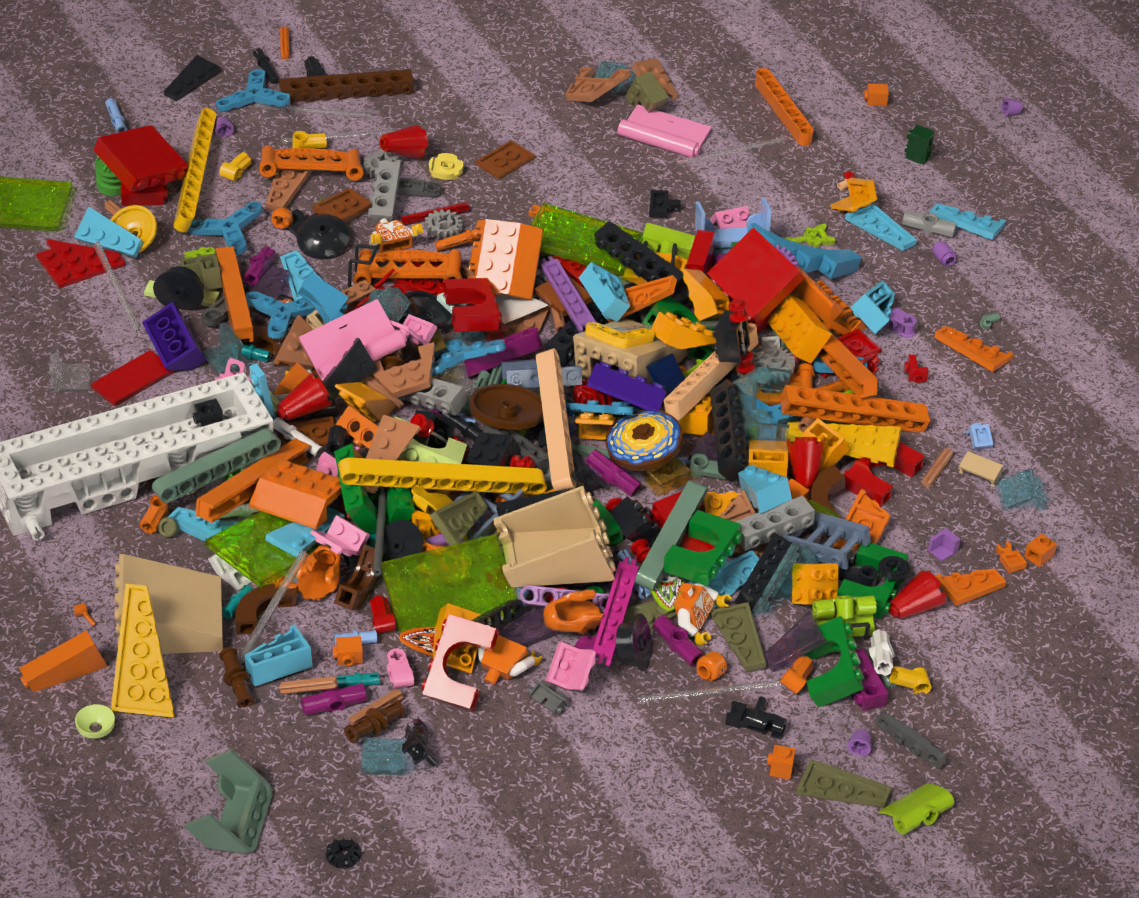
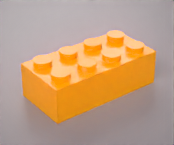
(799, 328)

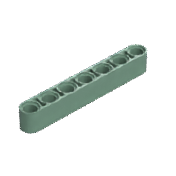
(216, 465)
(671, 534)

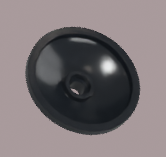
(325, 243)
(428, 308)

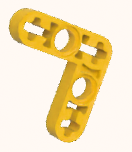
(620, 339)

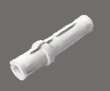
(291, 432)

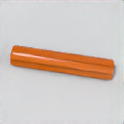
(284, 42)

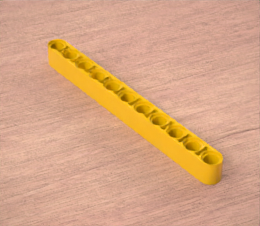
(194, 175)
(441, 476)

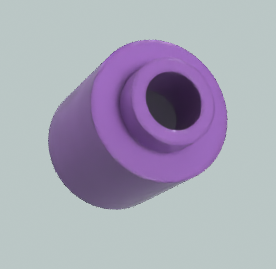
(944, 253)

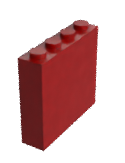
(140, 158)
(756, 275)

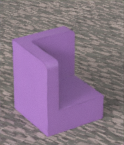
(944, 544)

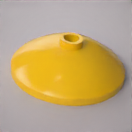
(137, 221)

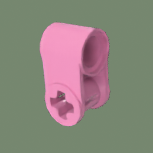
(399, 669)

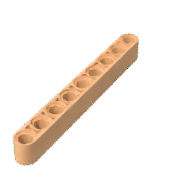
(701, 381)
(555, 420)

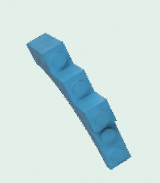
(829, 262)
(324, 298)

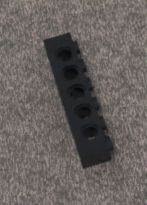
(636, 256)
(563, 339)
(729, 430)

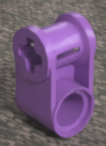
(901, 320)

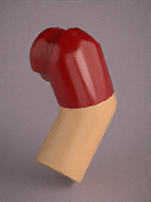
(843, 185)

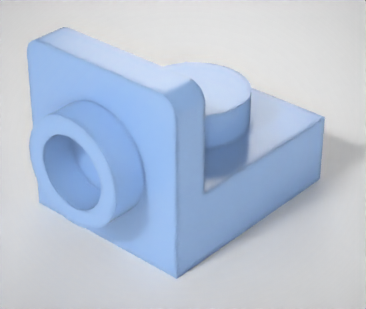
(980, 436)

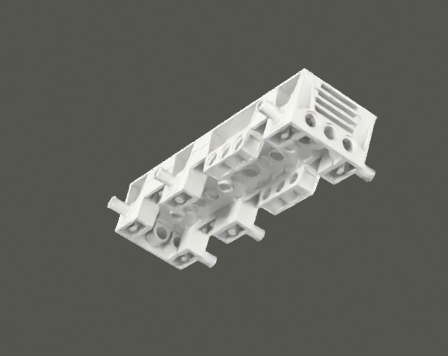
(109, 453)

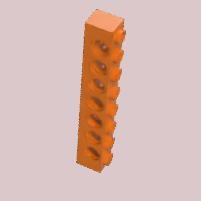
(852, 409)
(352, 419)

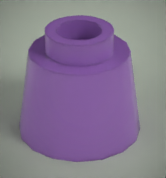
(1011, 106)
(223, 127)
(860, 743)

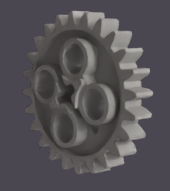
(772, 358)

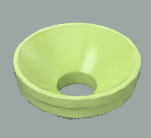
(95, 715)

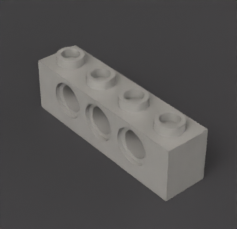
(386, 191)
(439, 396)
(780, 520)

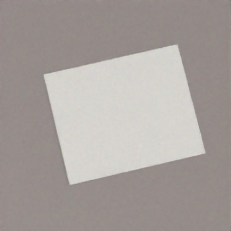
(515, 308)

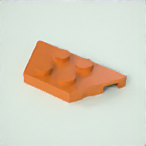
(866, 513)

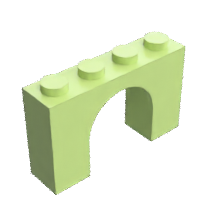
(451, 453)

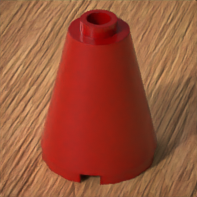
(406, 142)
(304, 399)
(805, 459)
(918, 596)

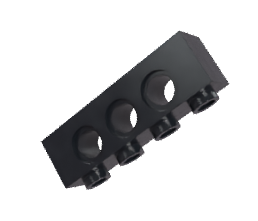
(763, 571)

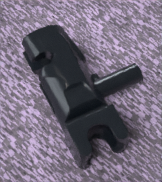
(755, 719)
(416, 743)

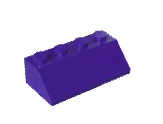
(174, 339)
(627, 388)

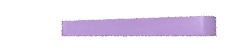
(538, 593)

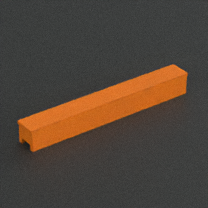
(234, 293)
(848, 368)
(242, 485)

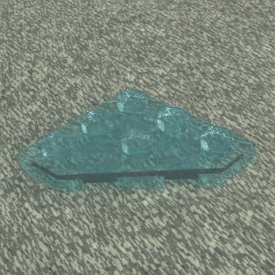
(777, 579)

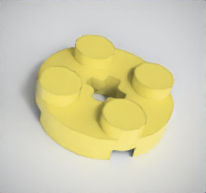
(438, 169)

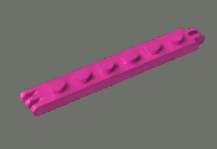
(615, 610)

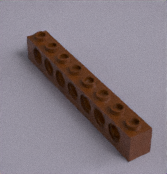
(348, 85)

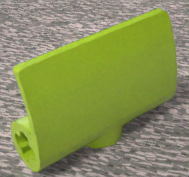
(662, 239)
(850, 608)
(919, 806)

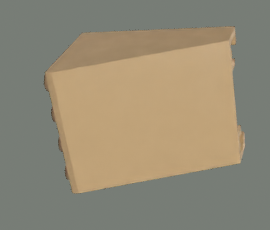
(591, 350)
(556, 542)
(183, 603)

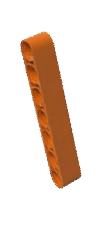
(784, 107)

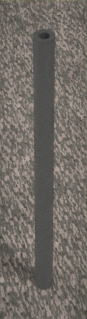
(380, 531)

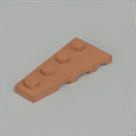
(285, 186)
(390, 441)

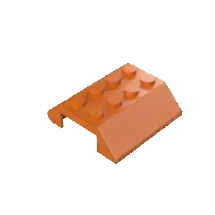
(507, 256)
(827, 307)
(296, 493)

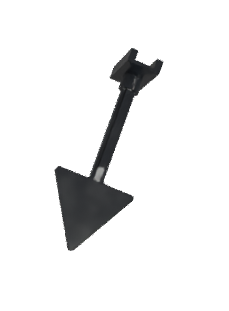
(585, 475)

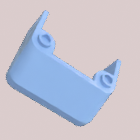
(726, 236)

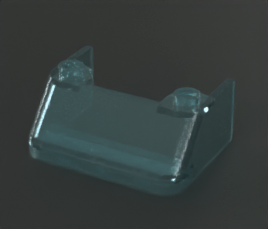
(756, 421)

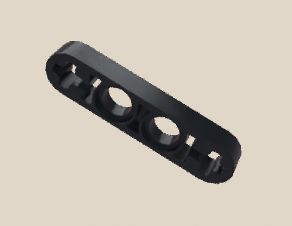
(495, 614)

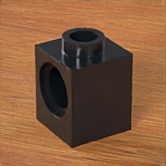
(207, 413)

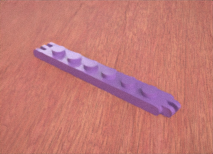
(566, 293)

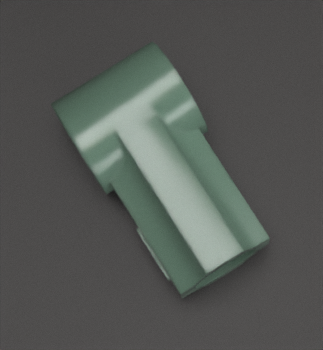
(701, 466)

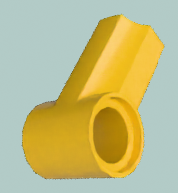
(304, 140)
(235, 168)
(915, 679)

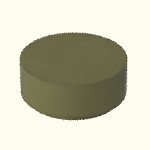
(168, 527)

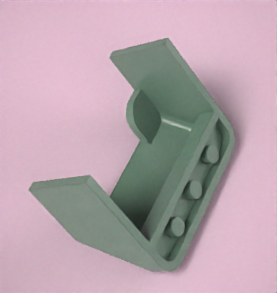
(244, 810)

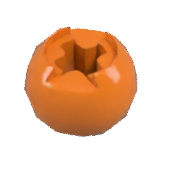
(285, 214)

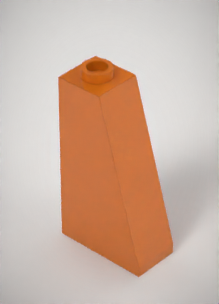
(63, 663)

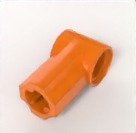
(154, 514)
(796, 675)

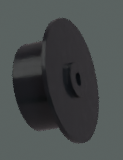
(179, 286)
(401, 540)
(635, 642)

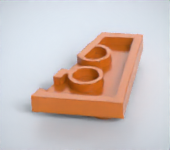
(970, 586)

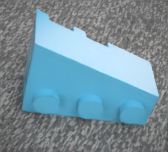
(606, 291)
(875, 306)
(764, 488)
(280, 658)

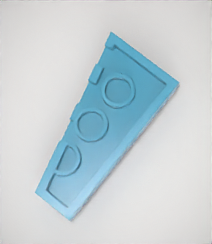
(967, 220)
(882, 226)
(111, 236)
(298, 271)
(260, 385)
(198, 526)
(297, 537)
(733, 575)

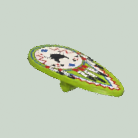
(667, 591)

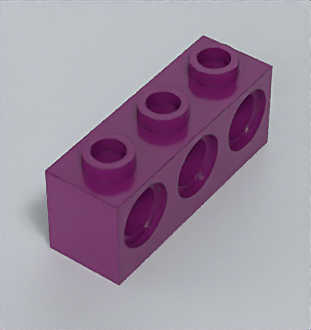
(874, 692)

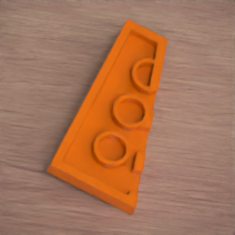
(648, 293)
(973, 348)

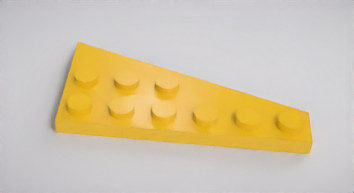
(869, 441)
(140, 668)

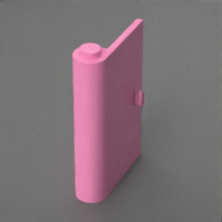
(664, 131)
(369, 323)

